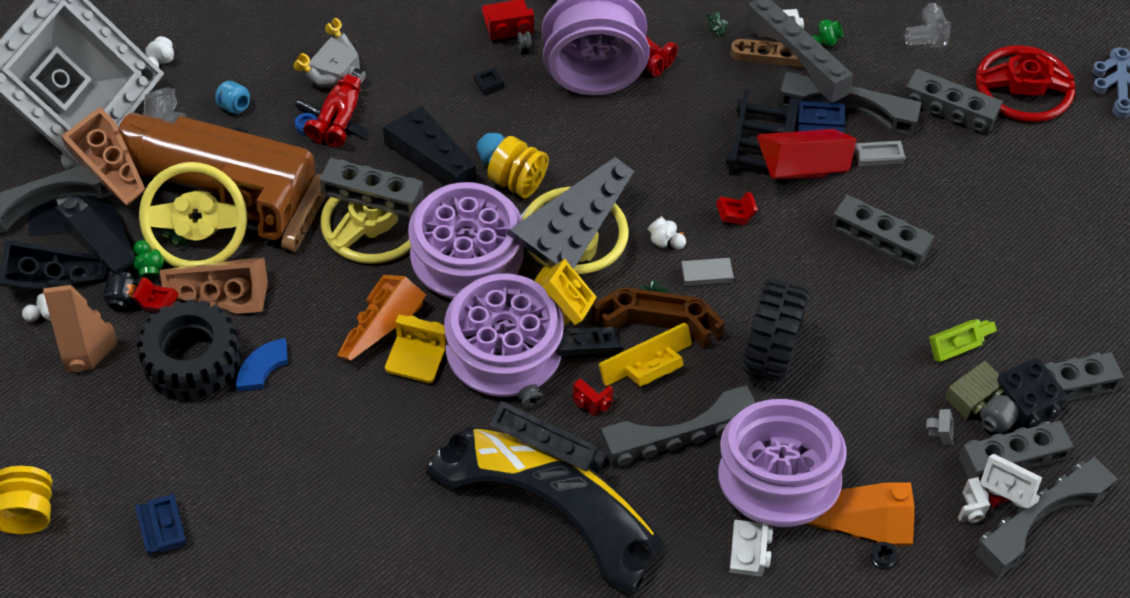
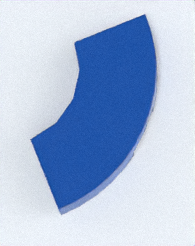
(260, 364)

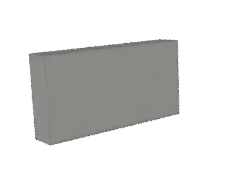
(879, 153)
(707, 271)

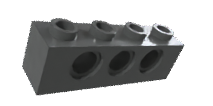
(953, 101)
(371, 187)
(882, 232)
(1087, 375)
(1052, 436)

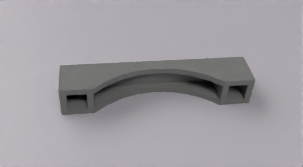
(827, 73)
(893, 112)
(71, 182)
(631, 442)
(1083, 487)

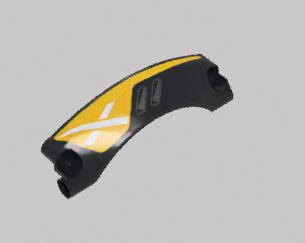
(597, 509)

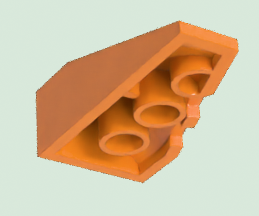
(386, 301)
(873, 512)

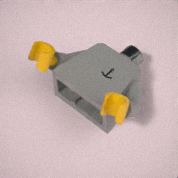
(332, 60)

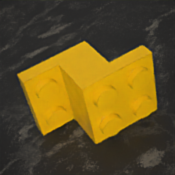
(567, 290)

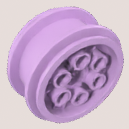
(595, 44)
(438, 228)
(516, 365)
(781, 462)

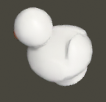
(160, 51)
(664, 230)
(32, 312)

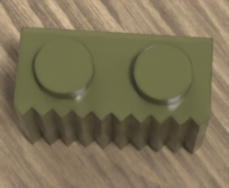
(974, 390)

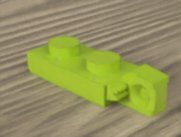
(960, 338)

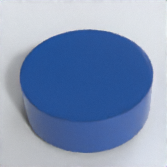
(301, 120)

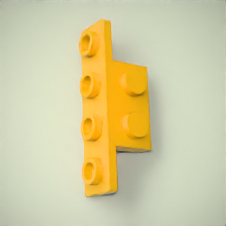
(648, 359)

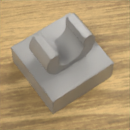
(942, 427)

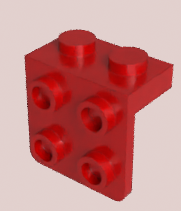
(508, 19)

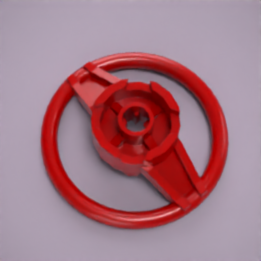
(1026, 74)

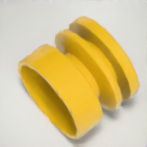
(517, 166)
(24, 499)

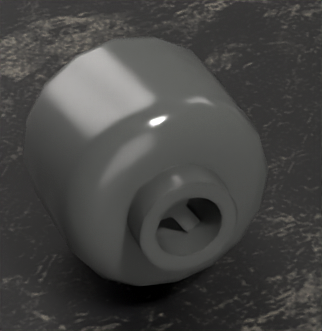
(999, 414)

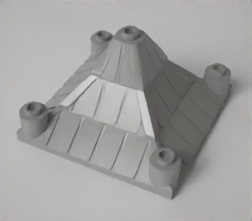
(68, 62)

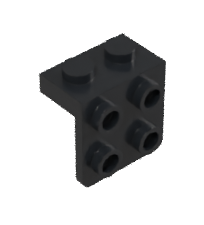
(1033, 392)

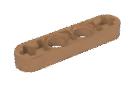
(774, 56)
(303, 216)

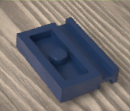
(820, 116)
(161, 524)

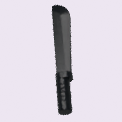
(352, 127)

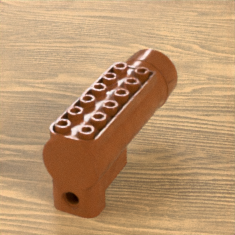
(265, 171)

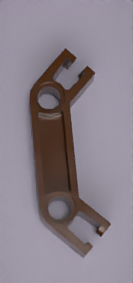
(659, 310)

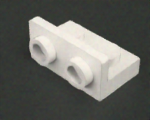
(1011, 482)
(749, 548)

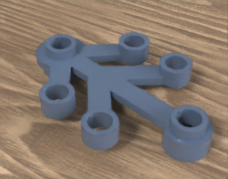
(1121, 60)

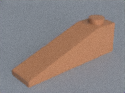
(101, 151)
(229, 284)
(79, 330)

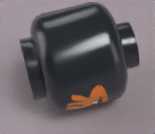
(120, 291)

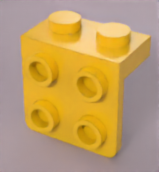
(417, 349)

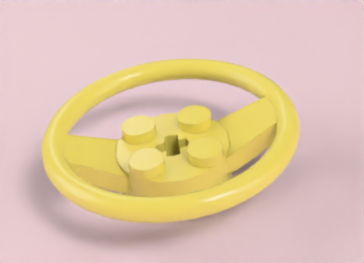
(179, 213)
(356, 223)
(592, 247)

